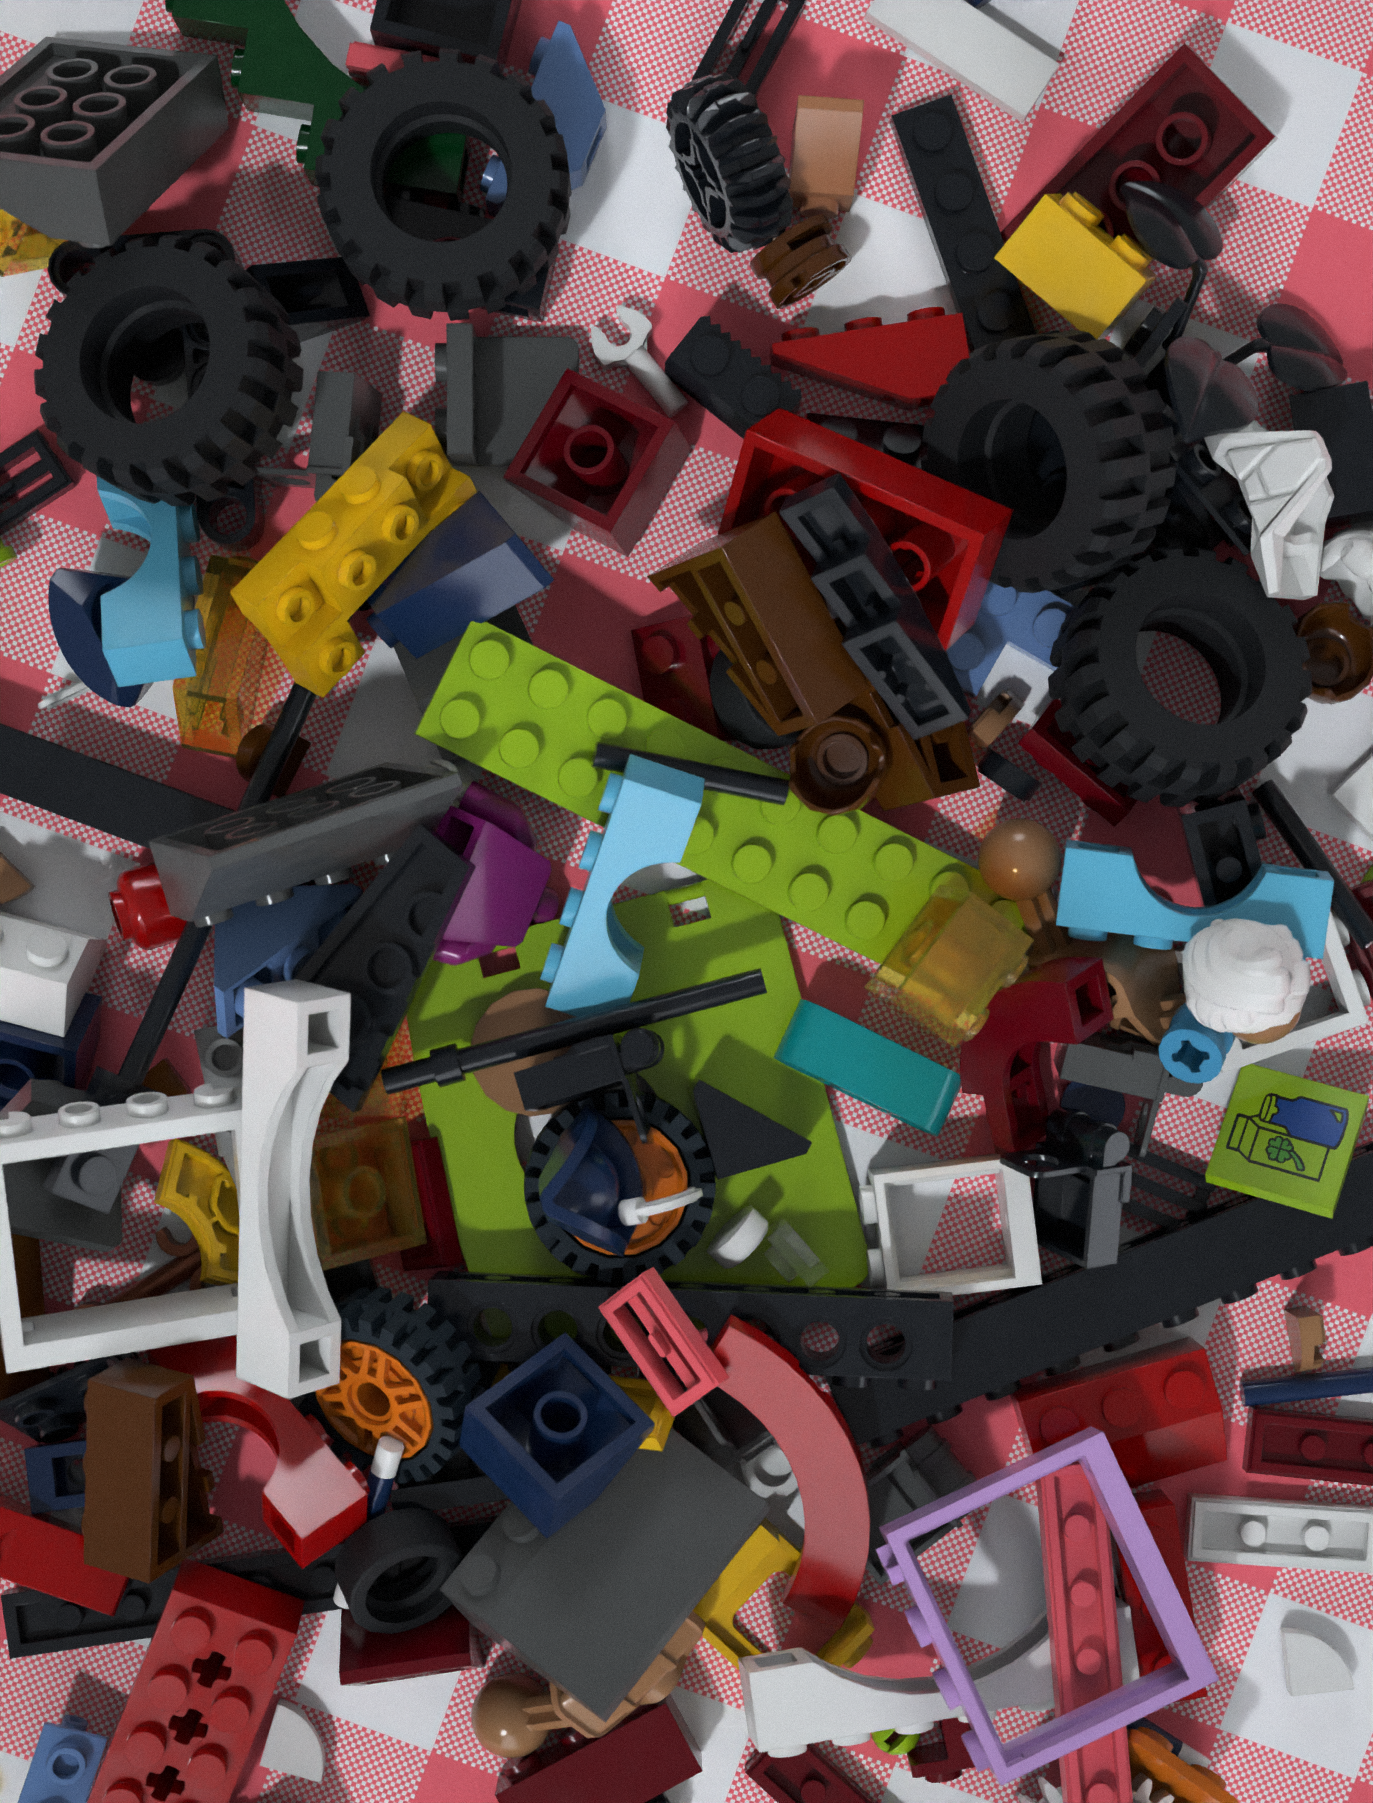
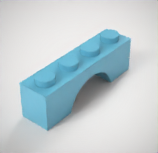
(151, 617)
(646, 825)
(1107, 894)

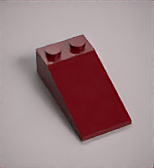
(1174, 131)

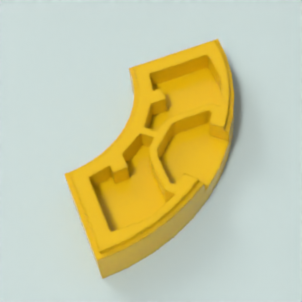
(206, 1199)

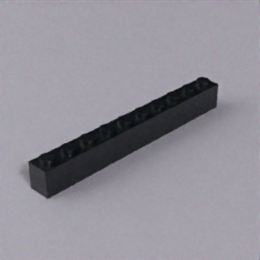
(1080, 1309)

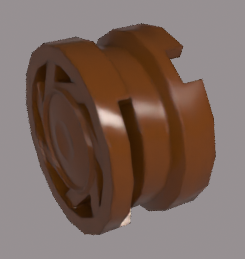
(800, 261)

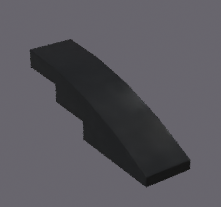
(874, 599)

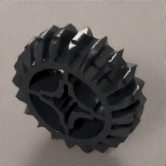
(729, 162)

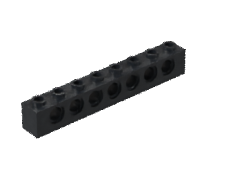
(526, 1298)

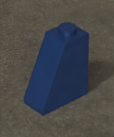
(454, 576)

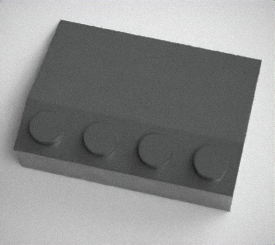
(101, 133)
(298, 839)
(614, 1579)

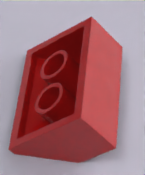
(1150, 1404)

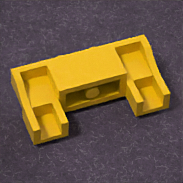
(348, 549)

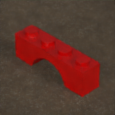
(311, 1495)

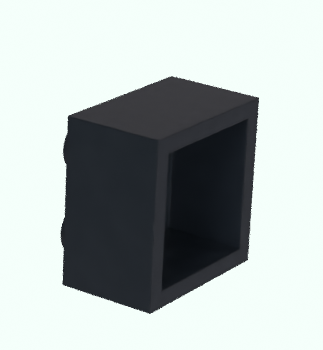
(465, 25)

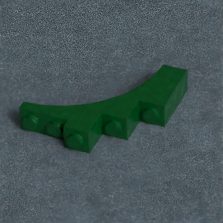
(292, 78)

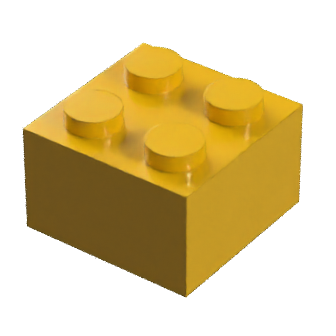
(1077, 263)

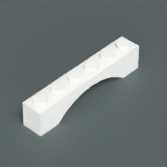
(285, 1314)
(805, 1700)

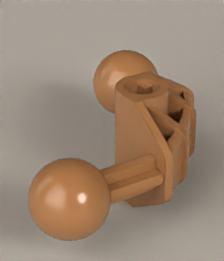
(1021, 864)
(516, 1713)

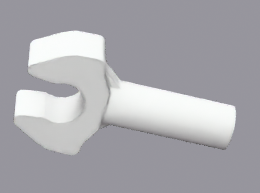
(638, 360)

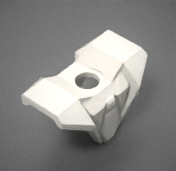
(1288, 501)

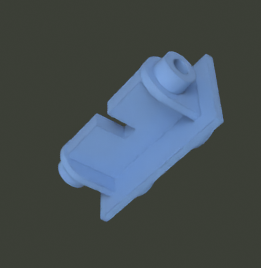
(63, 1763)

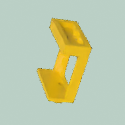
(758, 1558)

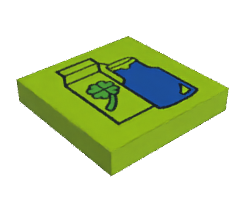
(1287, 1139)

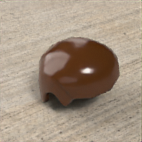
(1338, 652)
(837, 765)

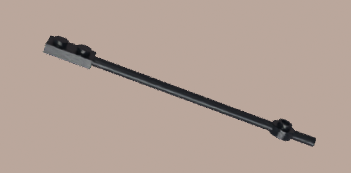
(97, 1175)

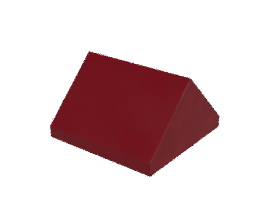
(431, 1649)

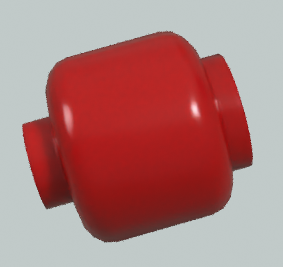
(142, 909)

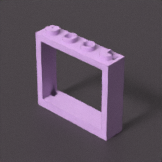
(1190, 1662)

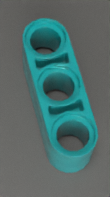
(868, 1067)

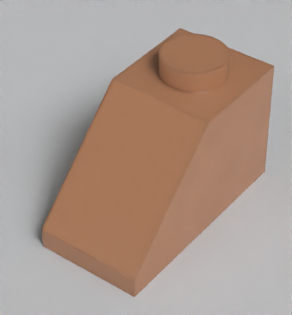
(824, 154)

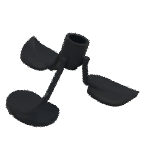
(1192, 378)

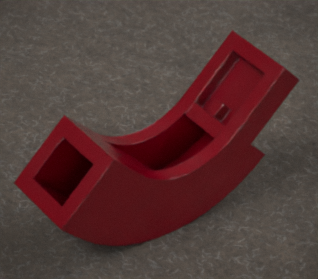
(1050, 1003)

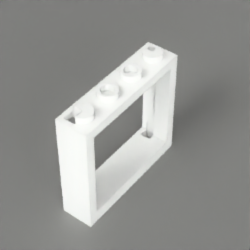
(127, 1324)

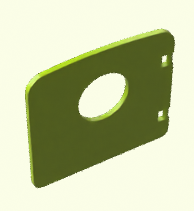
(719, 1045)

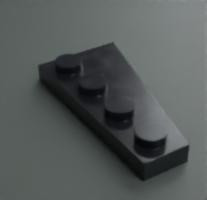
(386, 948)

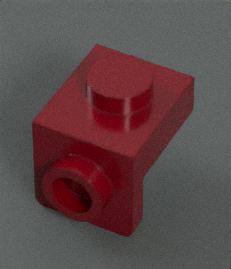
(943, 1759)

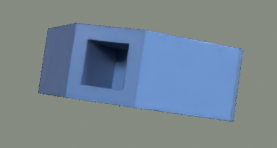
(573, 99)
(272, 944)

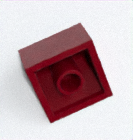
(598, 461)

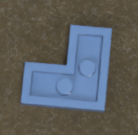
(1012, 618)

